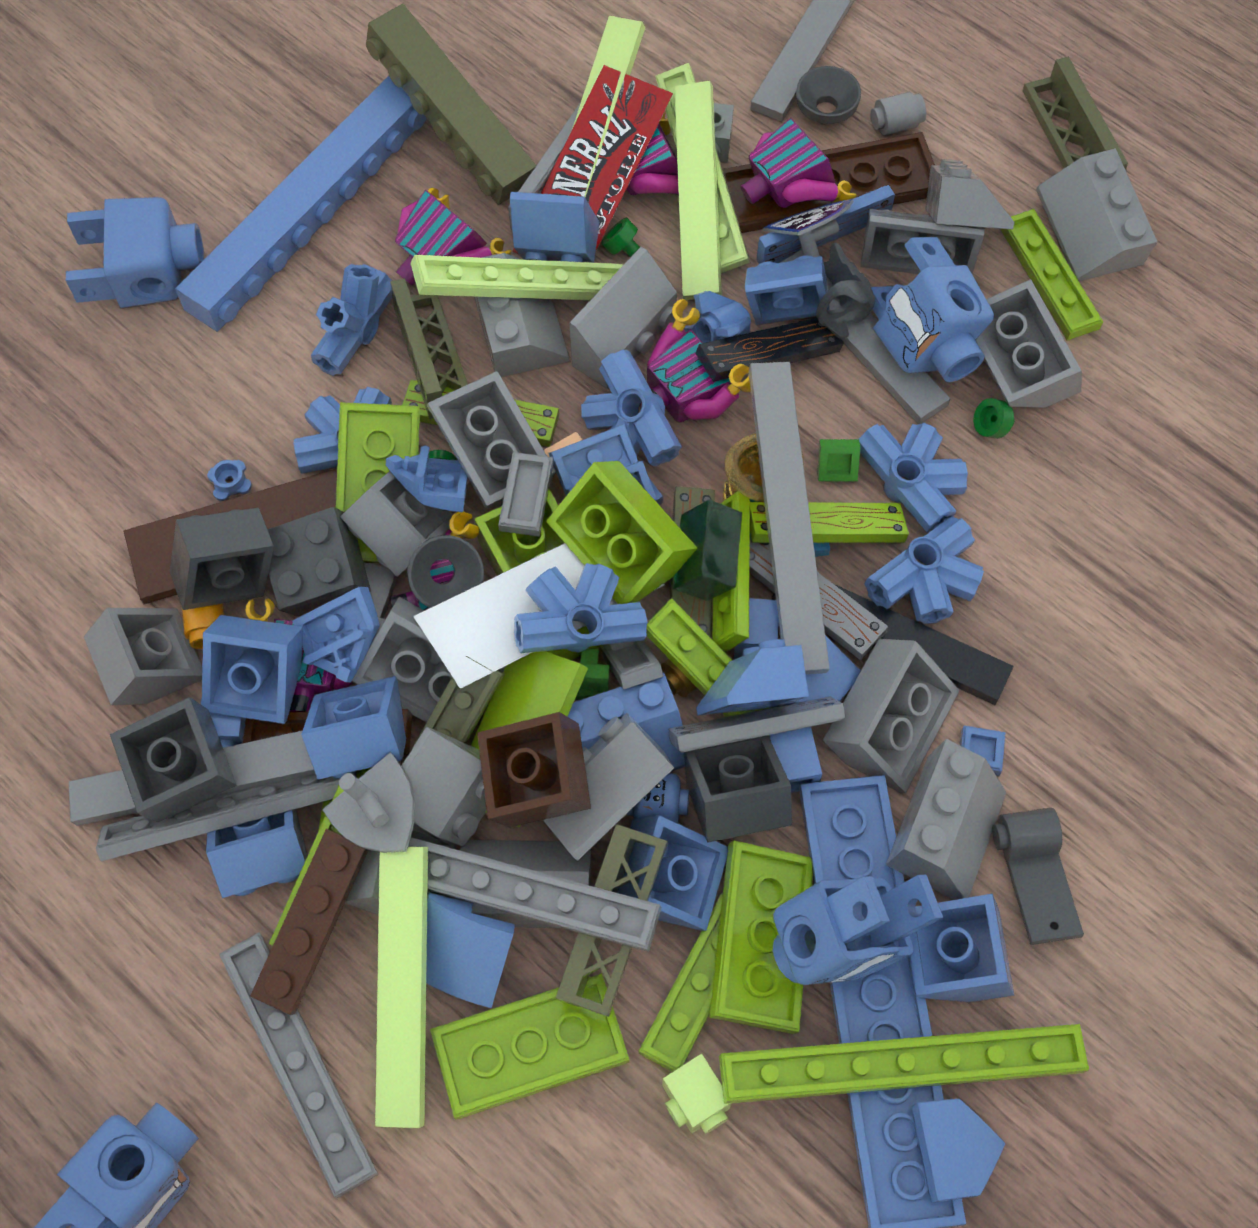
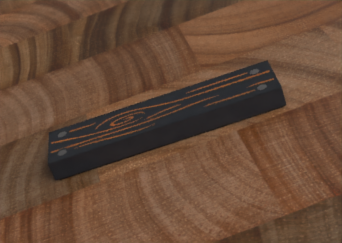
(777, 344)

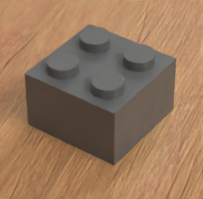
(220, 558)
(314, 562)
(172, 760)
(738, 788)

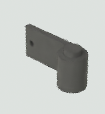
(1031, 852)

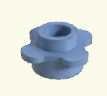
(225, 470)

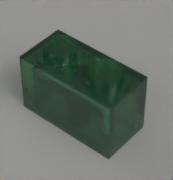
(714, 564)

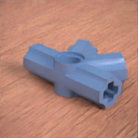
(351, 318)
(646, 429)
(321, 450)
(914, 460)
(933, 581)
(587, 603)

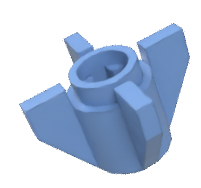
(719, 317)

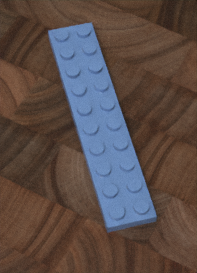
(851, 838)

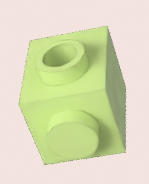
(695, 1096)

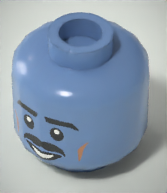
(664, 800)

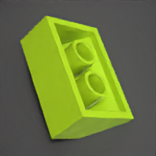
(622, 527)

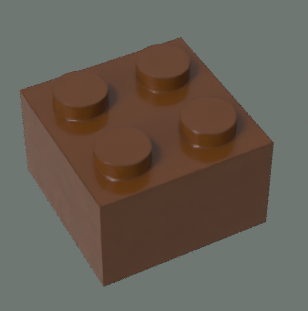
(533, 770)

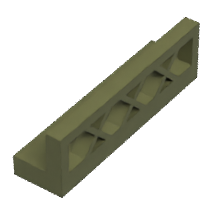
(1074, 105)
(421, 353)
(585, 946)

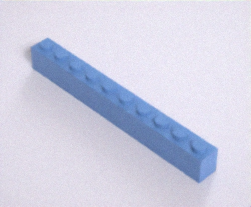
(299, 206)

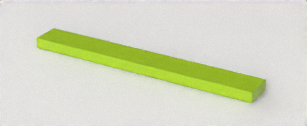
(902, 1063)

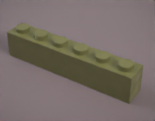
(449, 103)

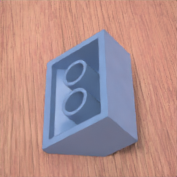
(647, 703)

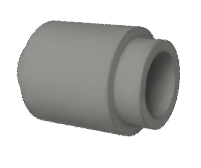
(898, 113)

